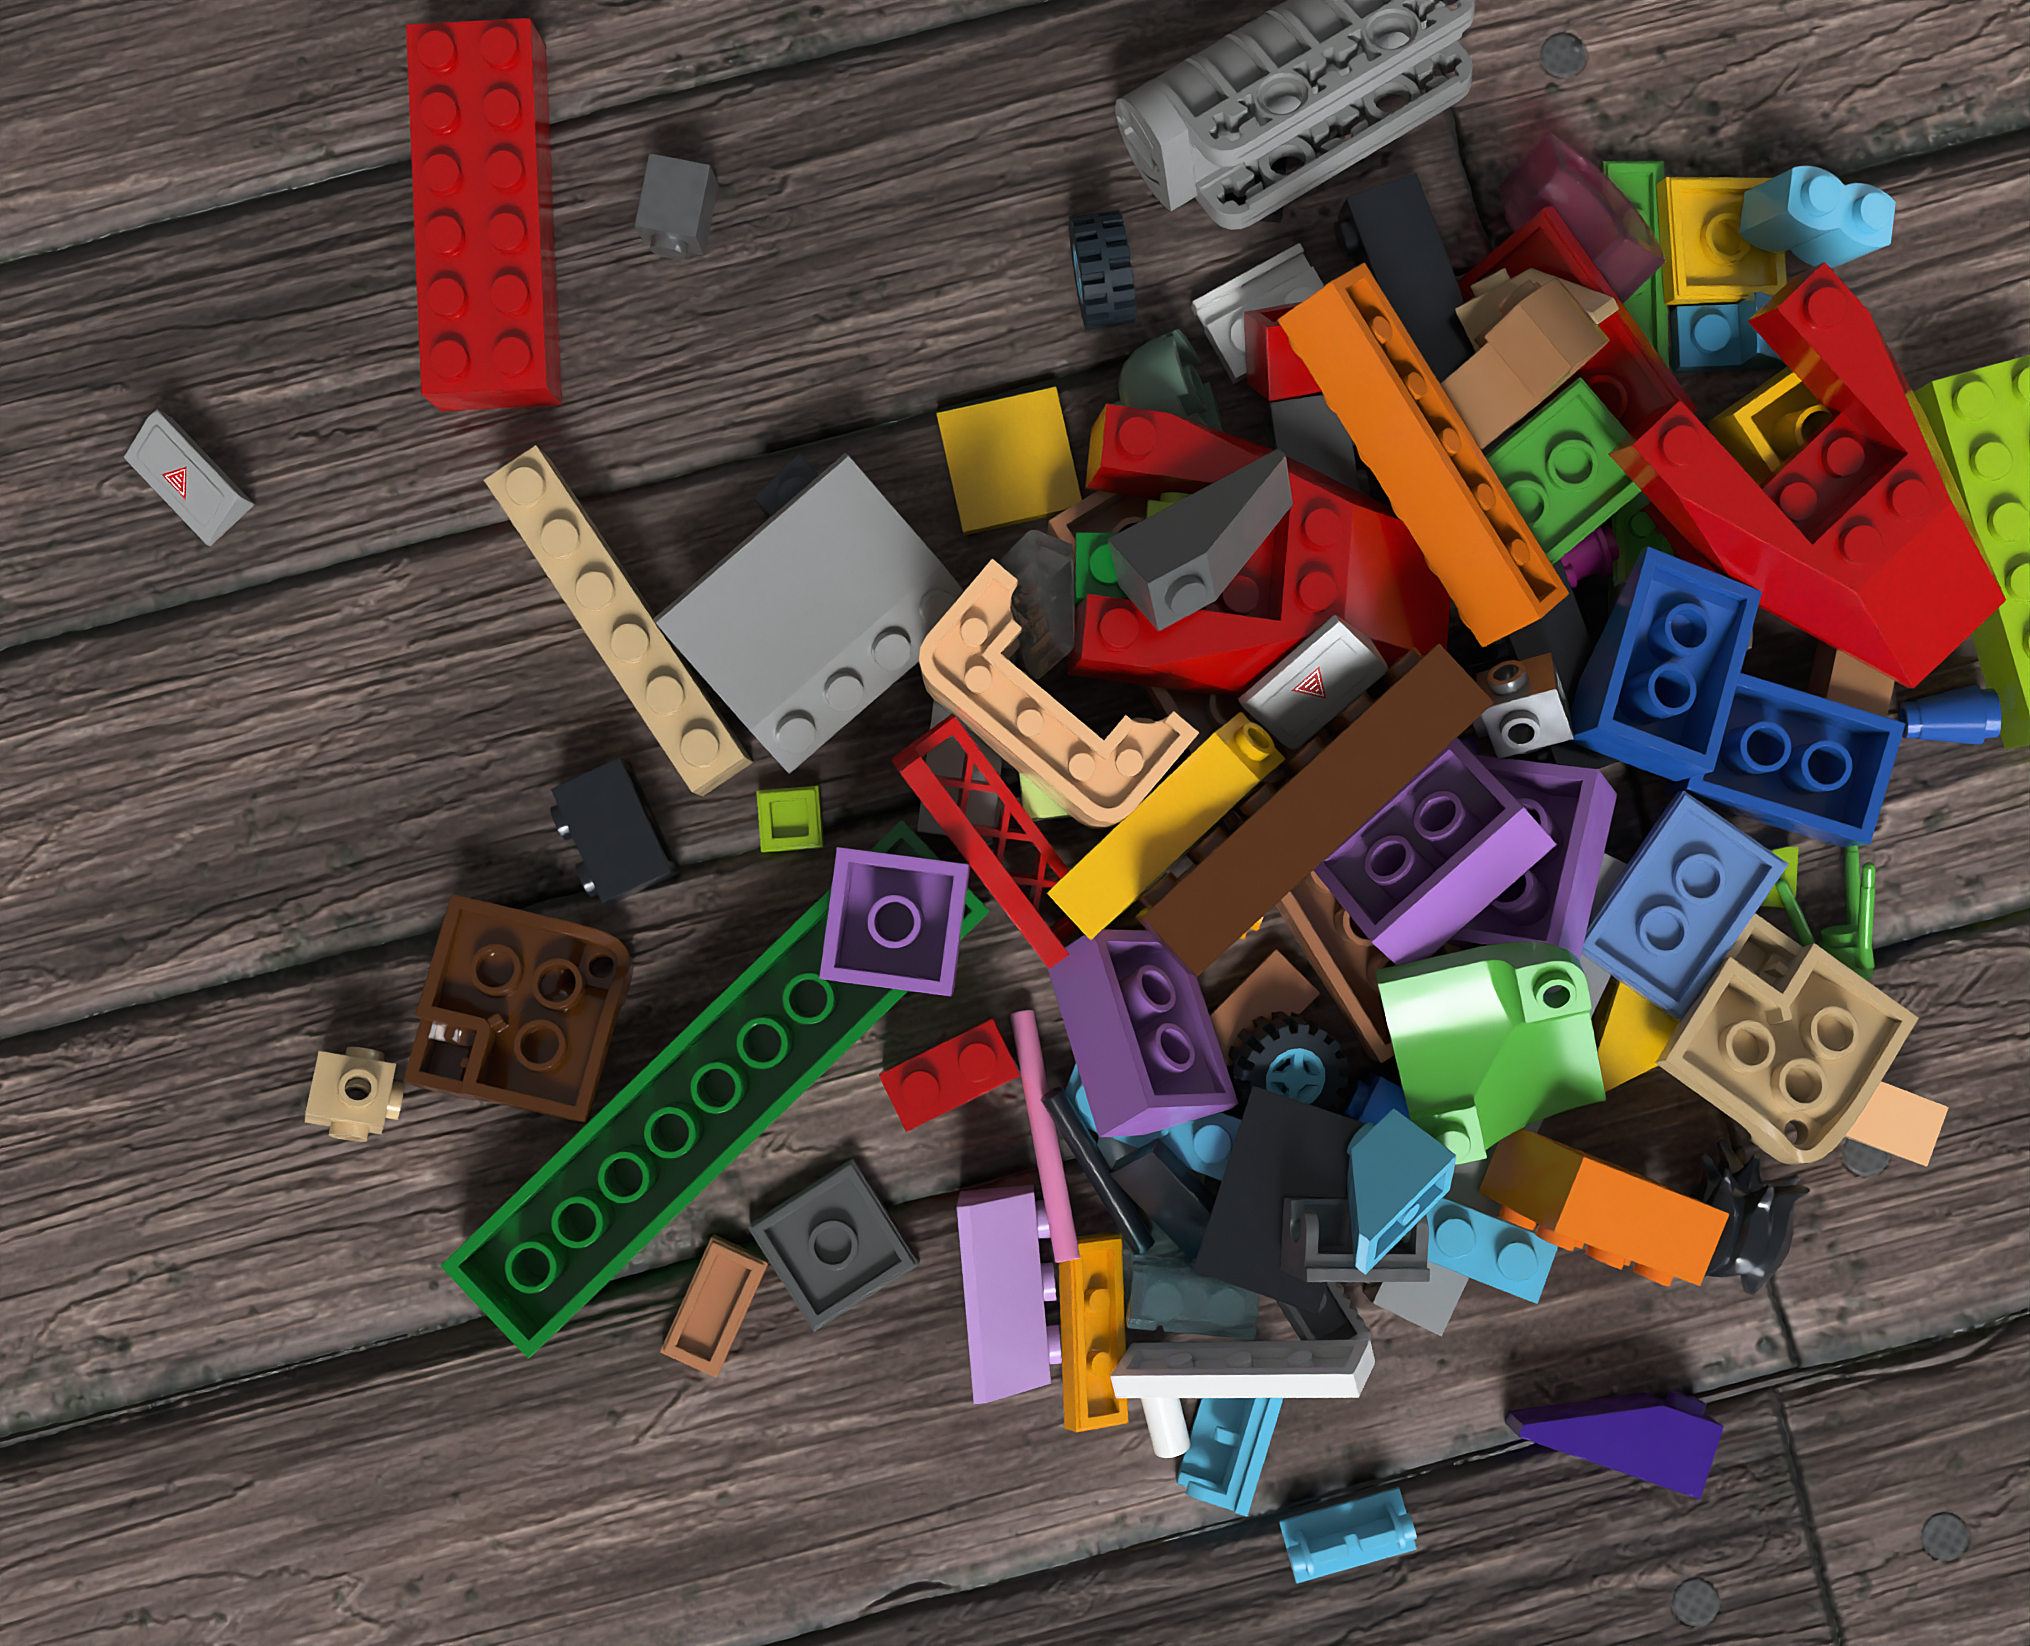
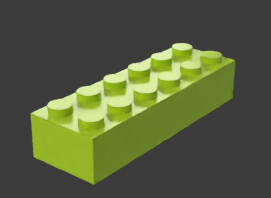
(1985, 439)

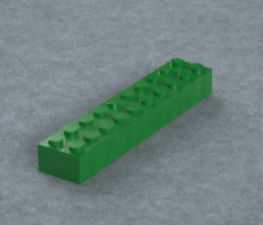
(673, 1128)

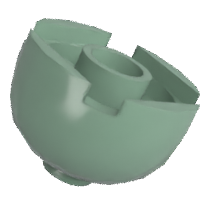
(1164, 380)

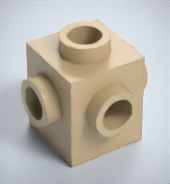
(340, 1073)

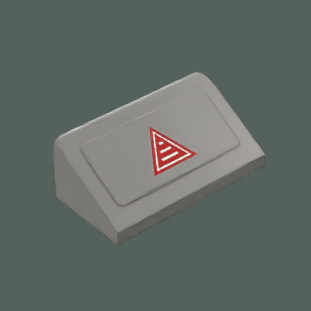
(186, 477)
(1315, 682)

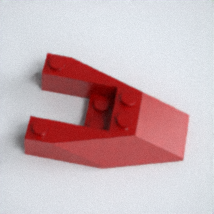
(1858, 524)
(1321, 560)

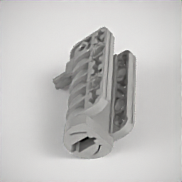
(1288, 86)

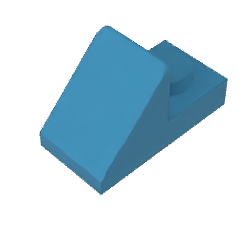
(1720, 338)

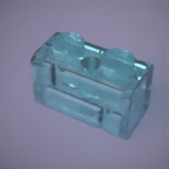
(1185, 1301)

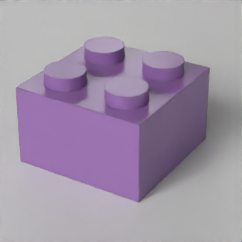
(894, 921)

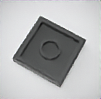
(833, 1244)

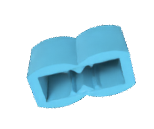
(1817, 217)

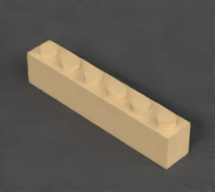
(618, 621)

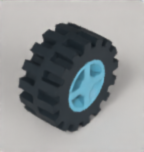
(1102, 269)
(1313, 1057)

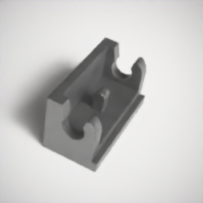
(1320, 1245)

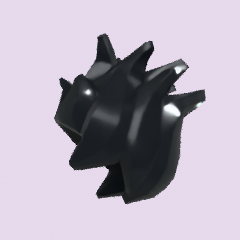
(1758, 1220)

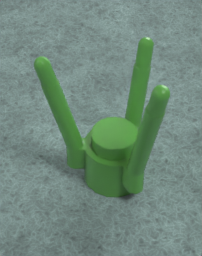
(1849, 942)

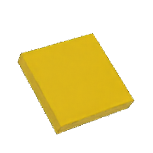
(1703, 244)
(1009, 460)

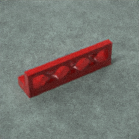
(968, 841)

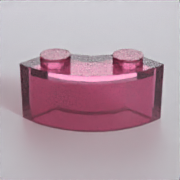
(1590, 207)

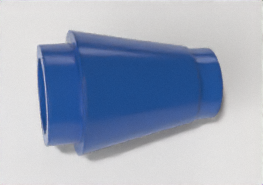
(1953, 716)

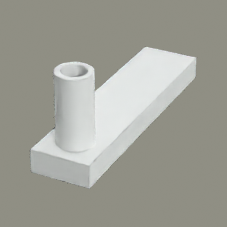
(1234, 1370)

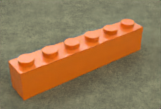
(1423, 456)

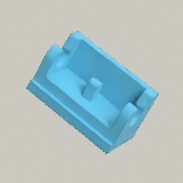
(1228, 1450)

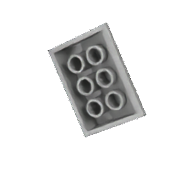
(813, 613)

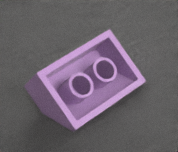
(1006, 1291)

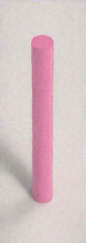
(1044, 1137)

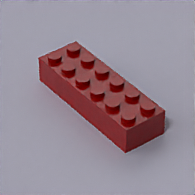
(483, 215)

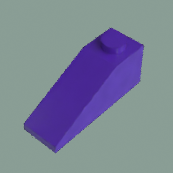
(1634, 1434)

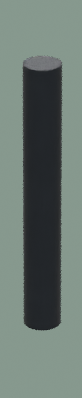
(1097, 1170)

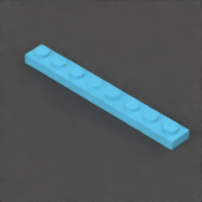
(1458, 1235)

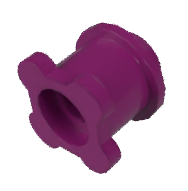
(1591, 556)

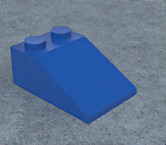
(1666, 668)

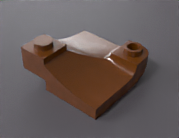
(517, 1010)

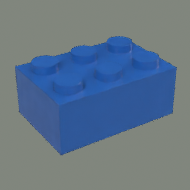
(1800, 764)

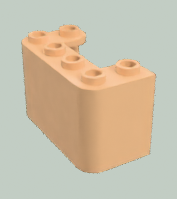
(971, 676)

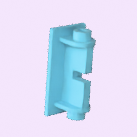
(1348, 1535)

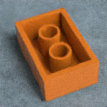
(1604, 1206)

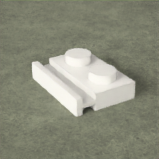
(1273, 283)

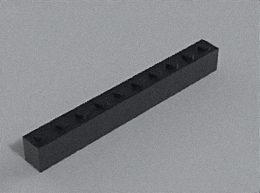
(1405, 254)

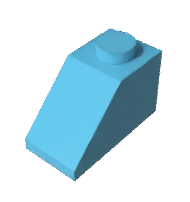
(1392, 1184)

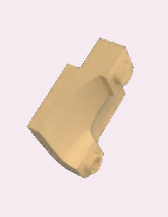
(1787, 1041)

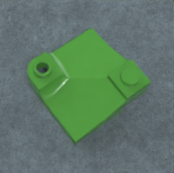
(1487, 1044)

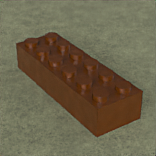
(1314, 809)

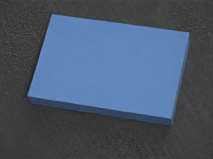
(1680, 905)

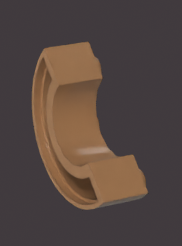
(1522, 358)

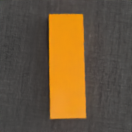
(1092, 1332)

